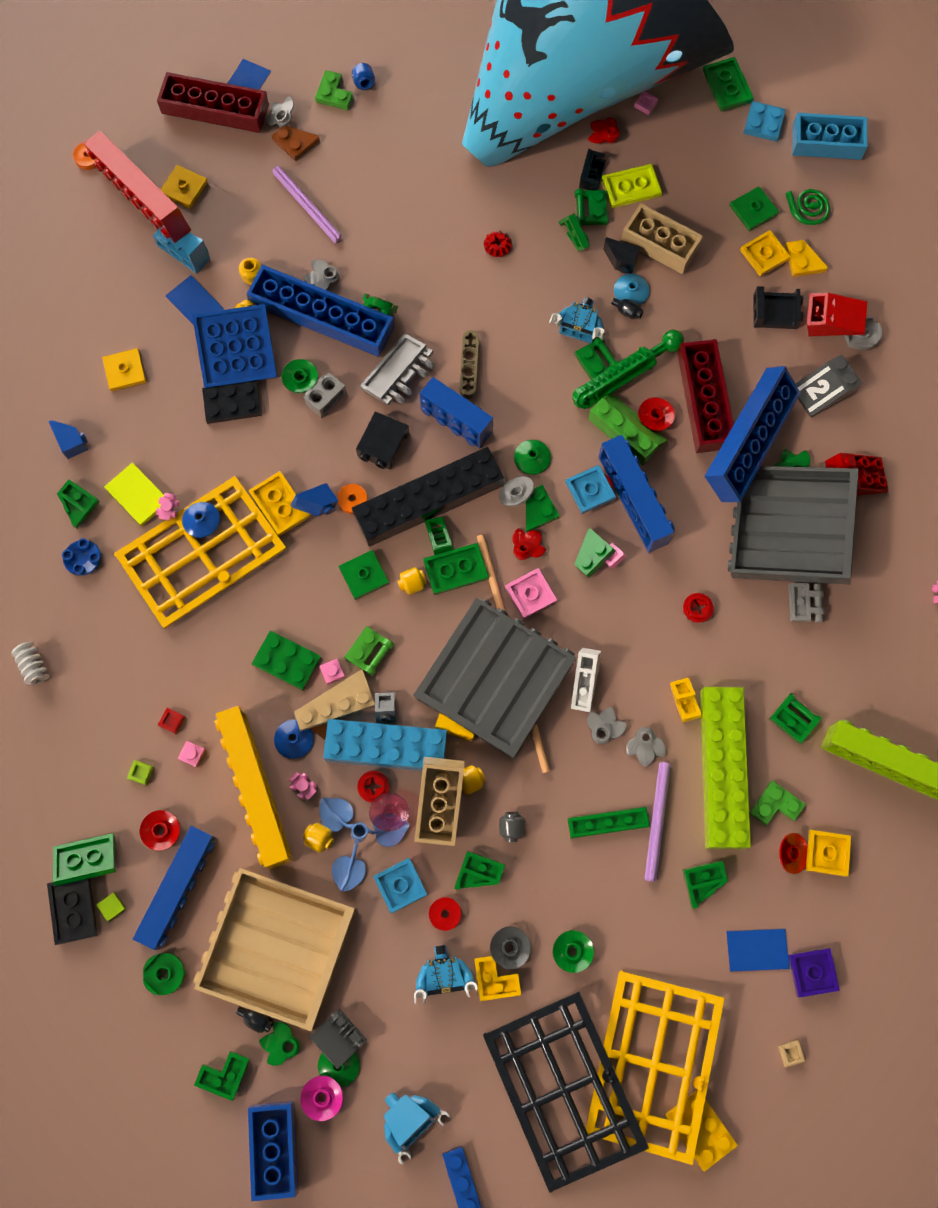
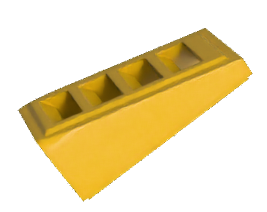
(453, 728)

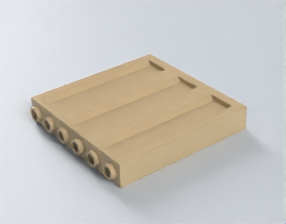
(274, 949)

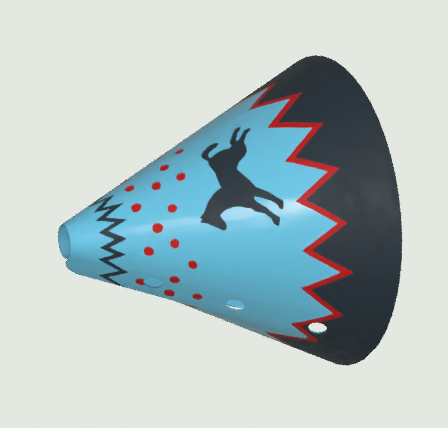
(576, 57)

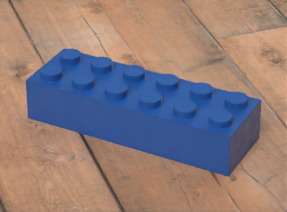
(635, 493)

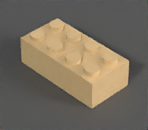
(661, 238)
(439, 801)

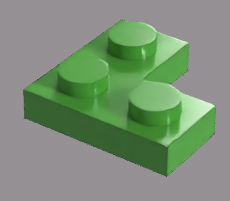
(329, 91)
(775, 799)

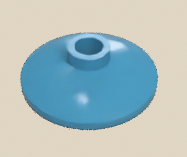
(638, 294)

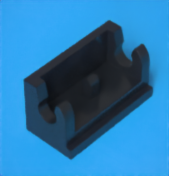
(592, 170)

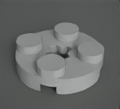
(868, 341)

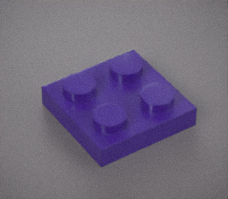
(813, 972)

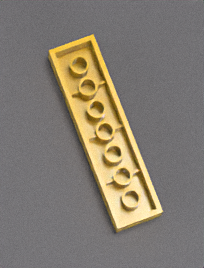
(254, 788)

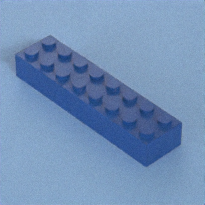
(321, 310)
(752, 434)

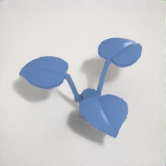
(346, 870)

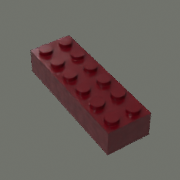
(213, 102)
(705, 394)

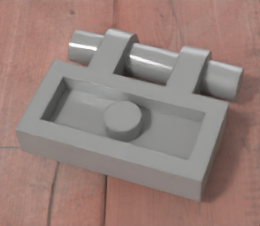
(800, 602)

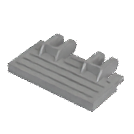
(398, 365)

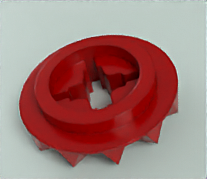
(493, 249)
(701, 600)
(365, 781)

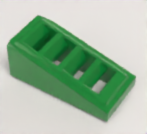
(441, 546)

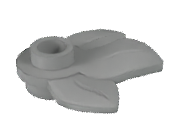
(280, 113)
(319, 275)
(605, 723)
(646, 749)

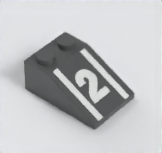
(828, 385)

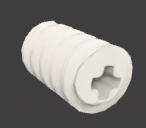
(28, 665)

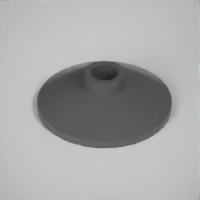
(519, 943)

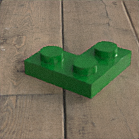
(224, 1082)

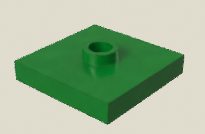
(754, 208)
(363, 574)

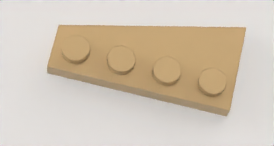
(340, 701)

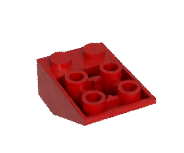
(835, 315)
(870, 471)

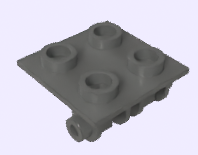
(338, 1038)

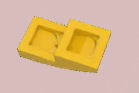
(685, 700)

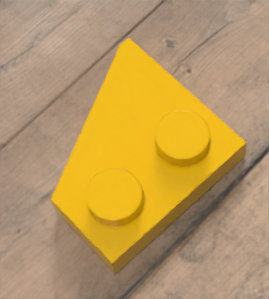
(803, 259)

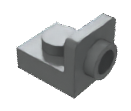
(385, 708)

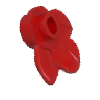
(604, 131)
(529, 542)

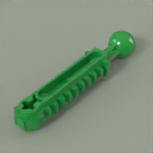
(625, 370)

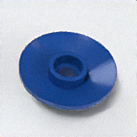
(206, 525)
(296, 748)

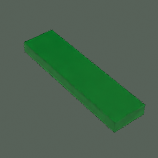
(608, 822)

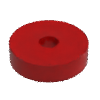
(451, 921)

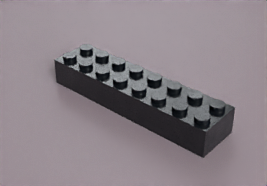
(428, 496)

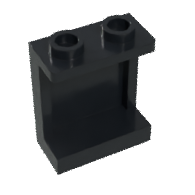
(777, 309)
(381, 440)

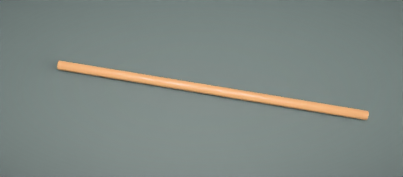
(499, 604)

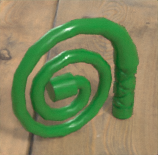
(814, 205)

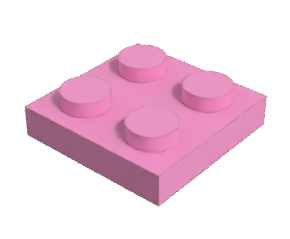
(530, 593)

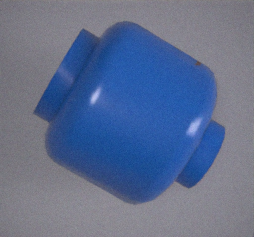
(363, 76)

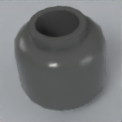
(512, 826)

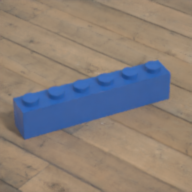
(174, 889)

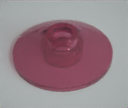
(391, 804)

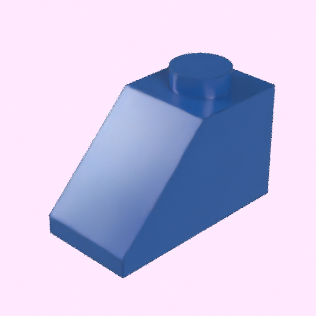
(69, 439)
(316, 501)

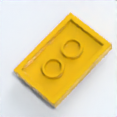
(275, 500)
(713, 1137)

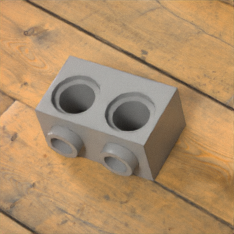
(329, 397)

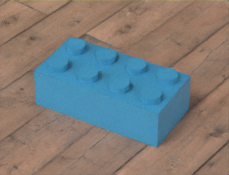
(829, 136)

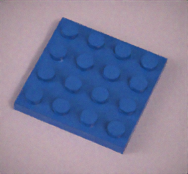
(234, 345)

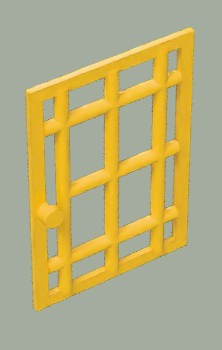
(200, 551)
(655, 1065)

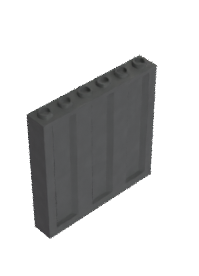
(796, 526)
(495, 677)

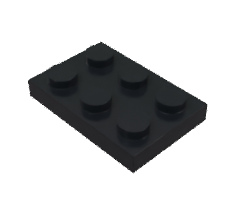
(231, 402)
(72, 911)

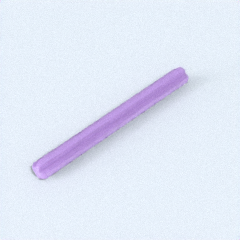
(305, 202)
(657, 822)

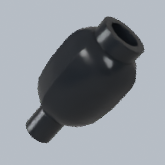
(628, 308)
(255, 1020)

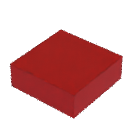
(171, 720)

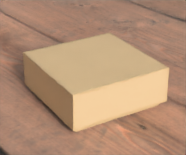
(791, 1053)

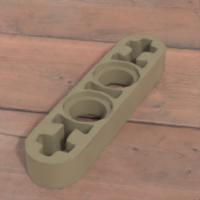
(469, 364)

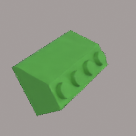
(618, 419)

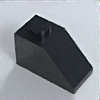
(621, 255)

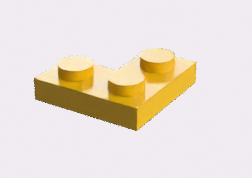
(491, 985)

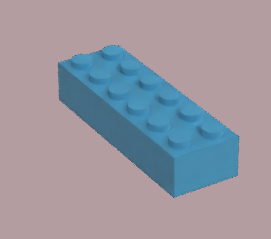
(382, 744)

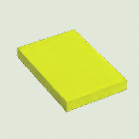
(631, 185)
(135, 493)

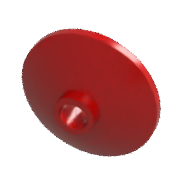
(656, 407)
(151, 825)
(793, 853)

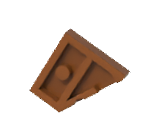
(294, 141)

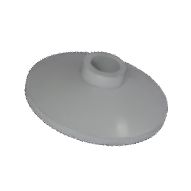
(516, 491)

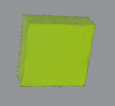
(140, 772)
(111, 907)

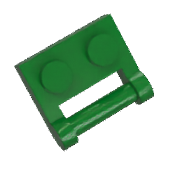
(596, 205)
(590, 359)
(791, 722)

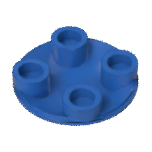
(81, 557)

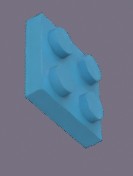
(764, 121)
(590, 489)
(400, 885)

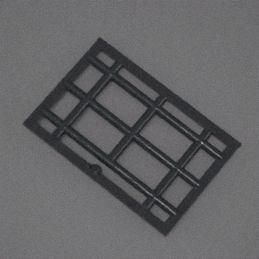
(609, 1075)

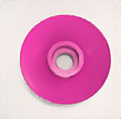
(318, 1109)

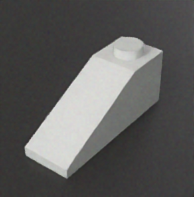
(585, 679)

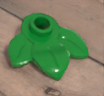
(789, 459)
(276, 1044)

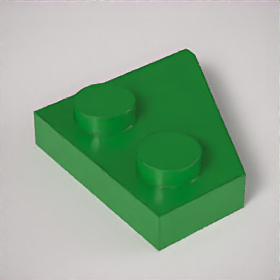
(575, 232)
(539, 509)
(478, 871)
(703, 881)

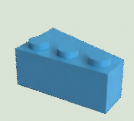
(188, 250)

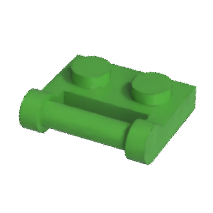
(364, 647)

